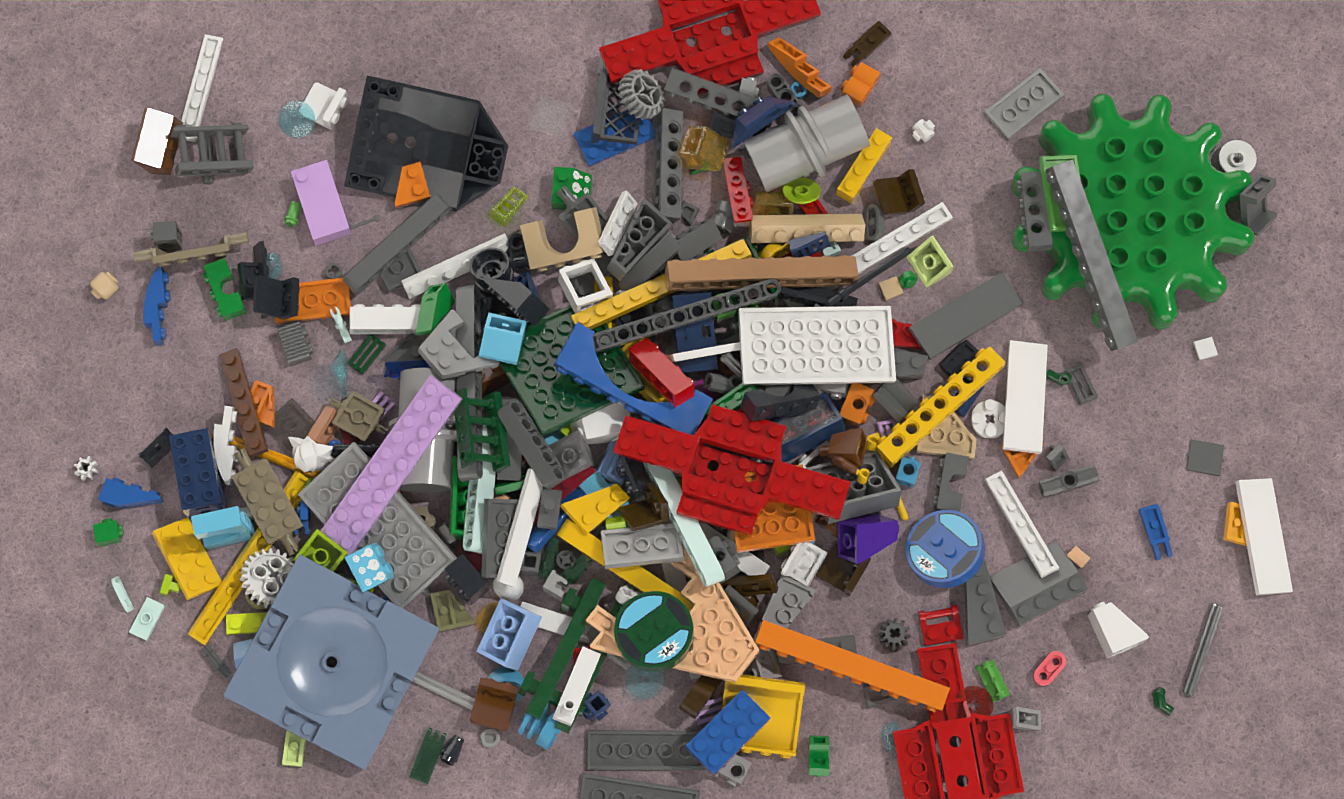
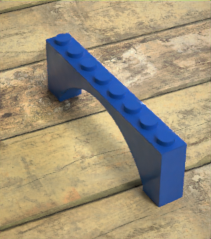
(581, 362)

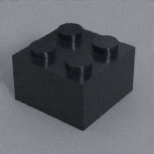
(467, 579)

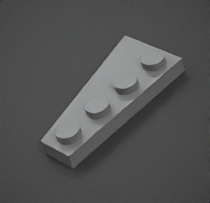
(786, 603)

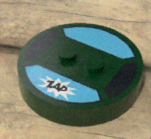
(654, 631)

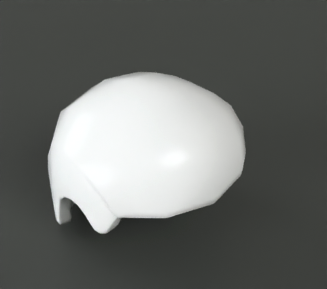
(507, 592)

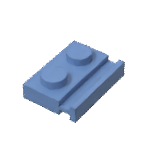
(609, 464)

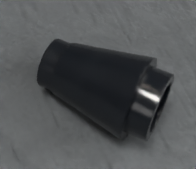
(452, 750)

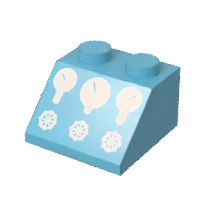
(369, 567)

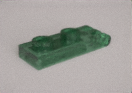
(427, 756)

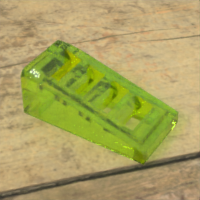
(505, 217)

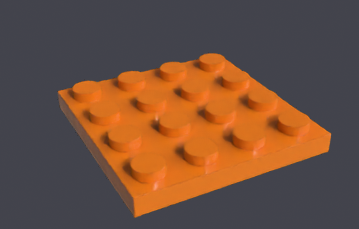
(777, 526)

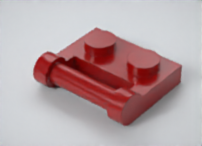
(940, 632)

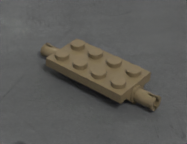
(220, 249)
(267, 501)

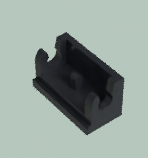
(157, 449)

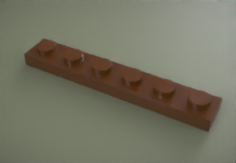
(243, 403)

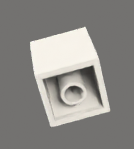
(601, 425)
(1115, 629)

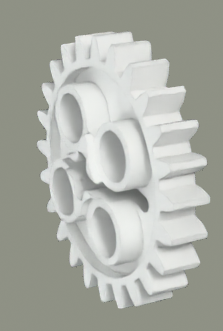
(270, 578)

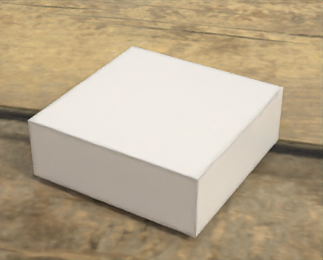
(1205, 348)

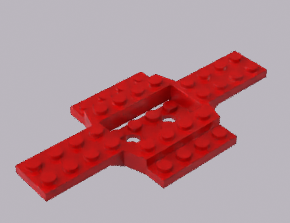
(715, 56)
(724, 494)
(992, 742)

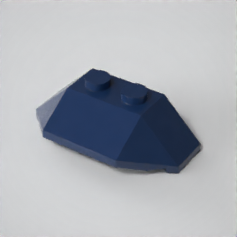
(758, 117)

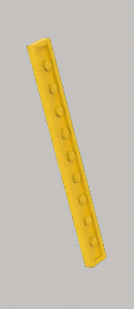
(646, 292)
(231, 584)

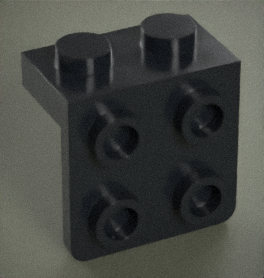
(276, 297)

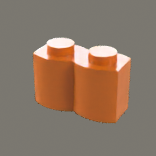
(861, 83)

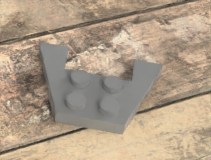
(447, 355)

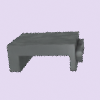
(1254, 204)

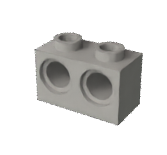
(726, 770)

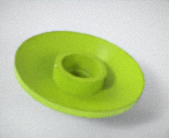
(802, 190)

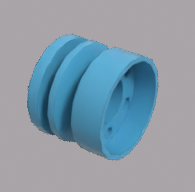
(543, 728)

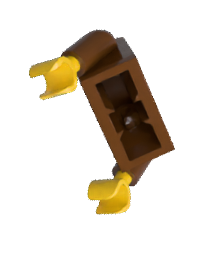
(848, 451)

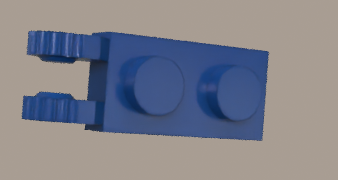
(1155, 530)

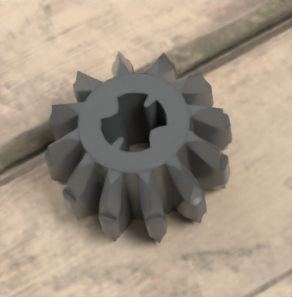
(892, 627)

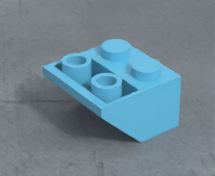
(502, 338)

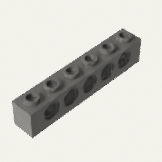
(678, 76)
(662, 156)

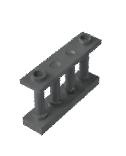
(205, 166)

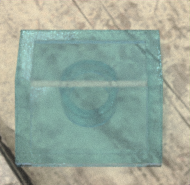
(340, 371)

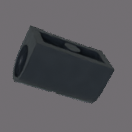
(723, 124)

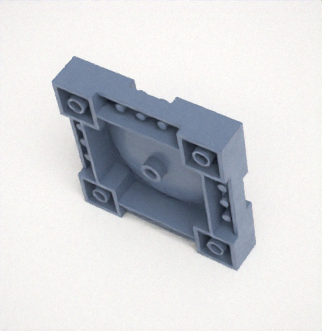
(287, 672)

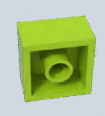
(323, 551)

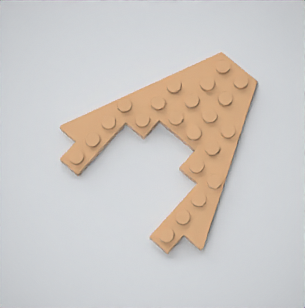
(721, 641)

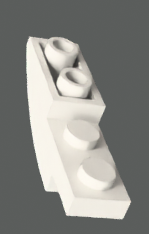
(223, 451)

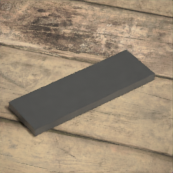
(965, 316)
(641, 750)
(615, 788)

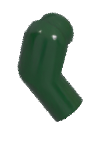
(1060, 378)
(1160, 701)

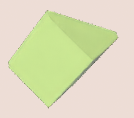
(930, 262)

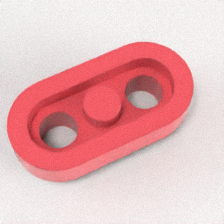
(1049, 669)

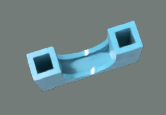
(222, 527)

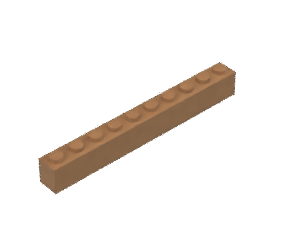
(740, 273)

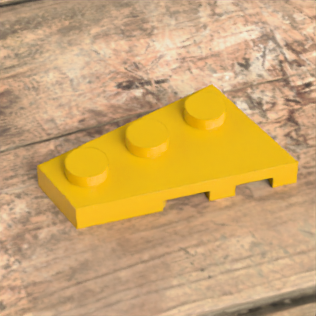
(595, 507)

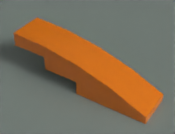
(795, 63)

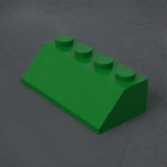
(458, 503)

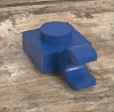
(303, 513)

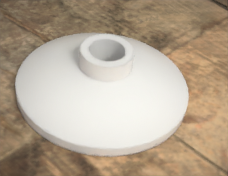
(1240, 150)

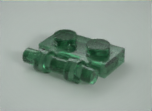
(550, 554)

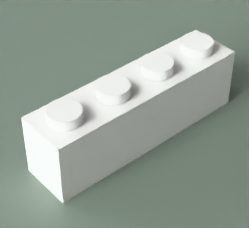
(383, 319)

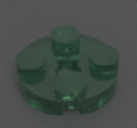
(576, 572)

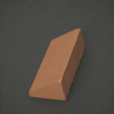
(323, 429)

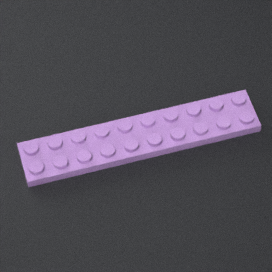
(391, 464)

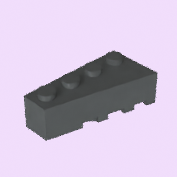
(641, 234)
(517, 464)
(982, 612)

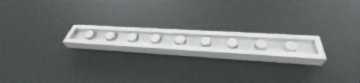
(896, 241)

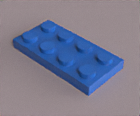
(596, 153)

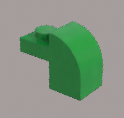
(818, 755)

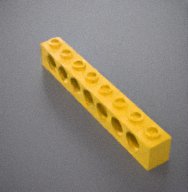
(993, 365)

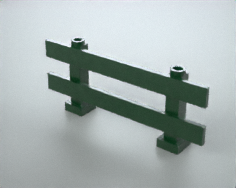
(544, 691)

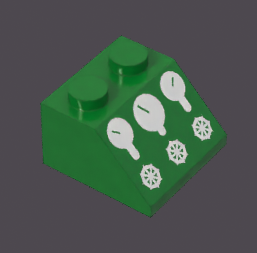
(576, 181)

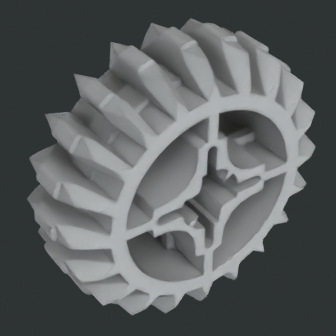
(641, 94)

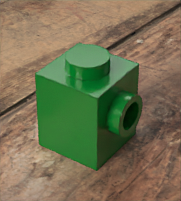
(108, 532)

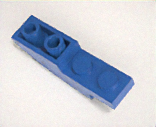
(156, 298)

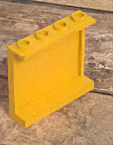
(781, 702)

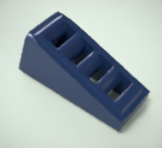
(805, 245)

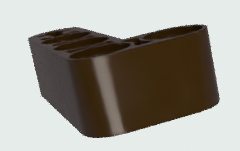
(699, 695)

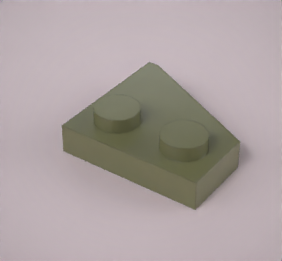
(449, 611)

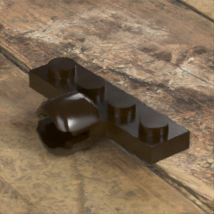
(752, 586)

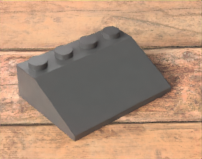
(877, 494)
(1031, 596)

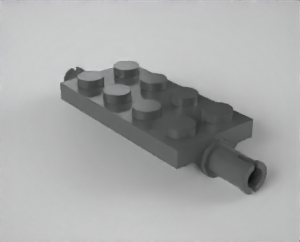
(568, 219)

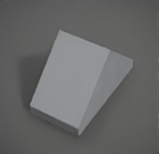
(1025, 719)

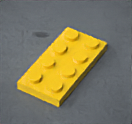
(187, 558)

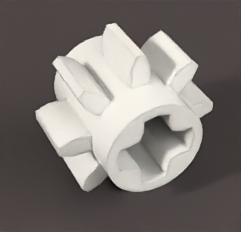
(923, 130)
(91, 468)

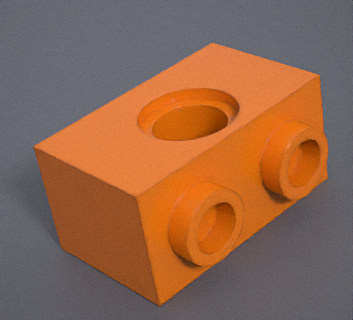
(861, 394)

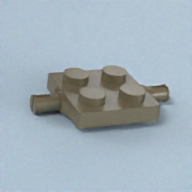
(358, 416)

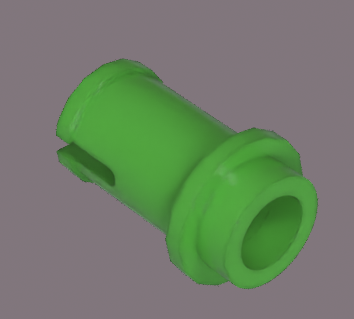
(293, 213)

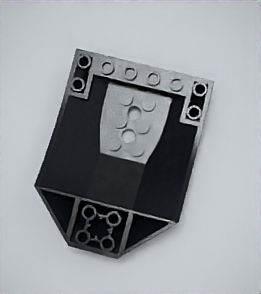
(453, 136)

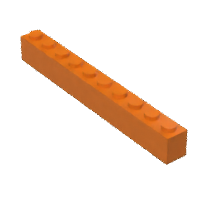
(851, 664)

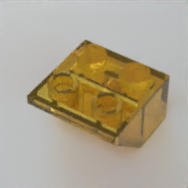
(703, 149)

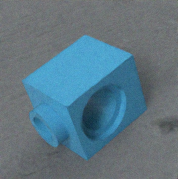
(904, 479)

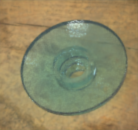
(305, 121)
(642, 690)

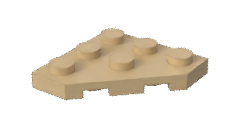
(948, 437)

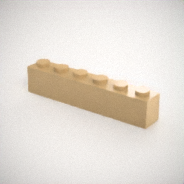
(788, 227)

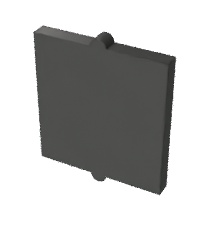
(1205, 457)

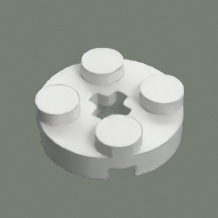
(978, 419)

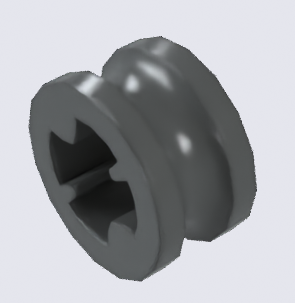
(329, 268)

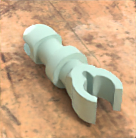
(341, 325)

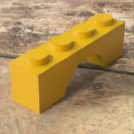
(863, 166)

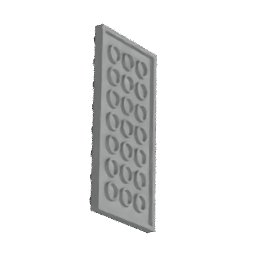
(404, 536)

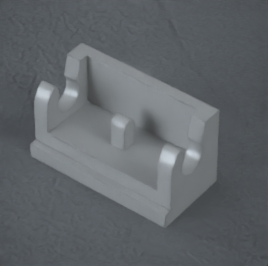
(553, 586)

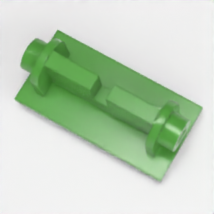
(992, 680)

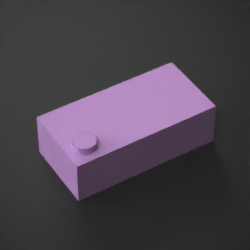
(321, 202)

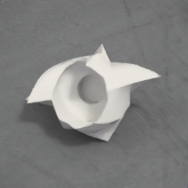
(311, 455)

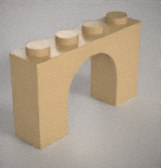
(540, 252)

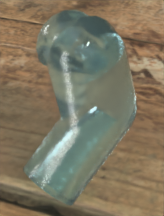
(276, 264)
(887, 735)

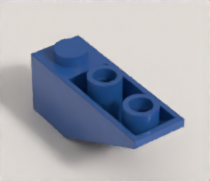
(122, 496)

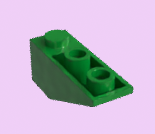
(434, 306)

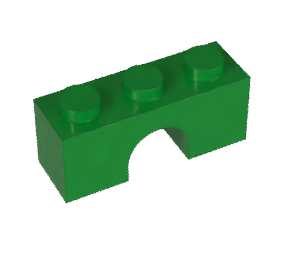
(217, 275)

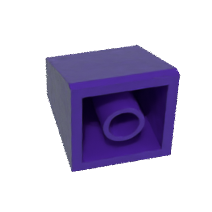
(865, 536)

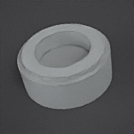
(490, 738)

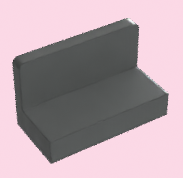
(895, 399)

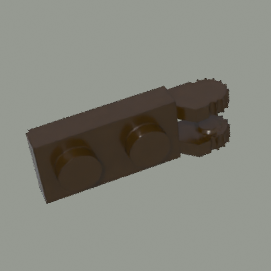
(868, 43)

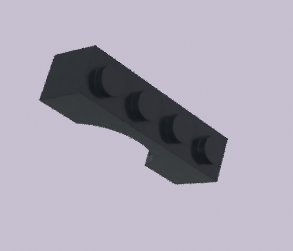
(762, 405)

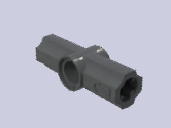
(721, 383)
(1079, 477)

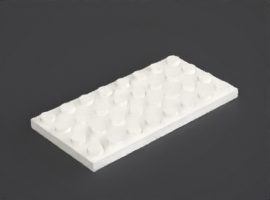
(816, 345)

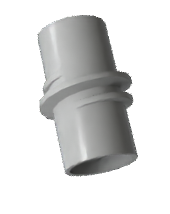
(807, 143)
(434, 468)

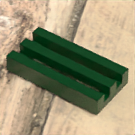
(376, 341)

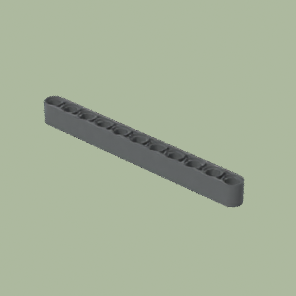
(686, 310)
(469, 336)

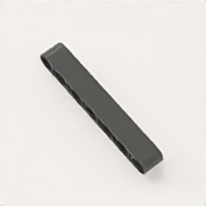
(397, 244)

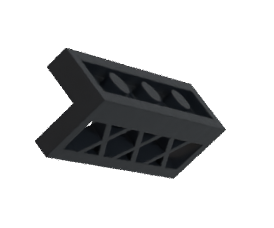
(812, 295)

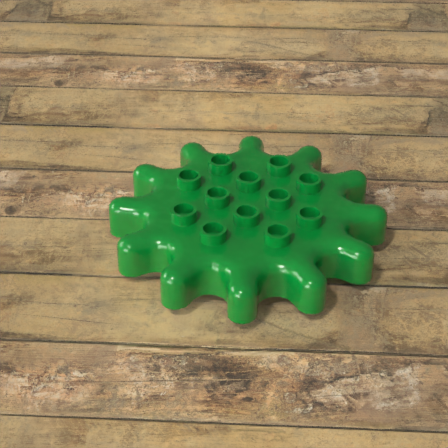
(1152, 205)

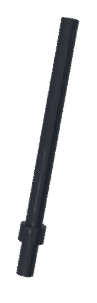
(843, 294)

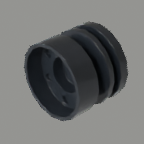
(490, 264)

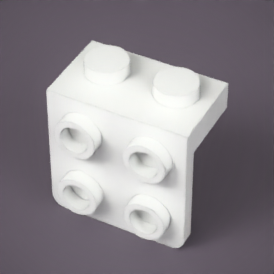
(326, 104)
(803, 562)

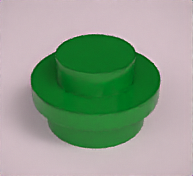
(908, 279)

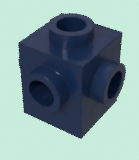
(601, 703)

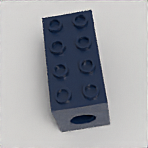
(197, 472)

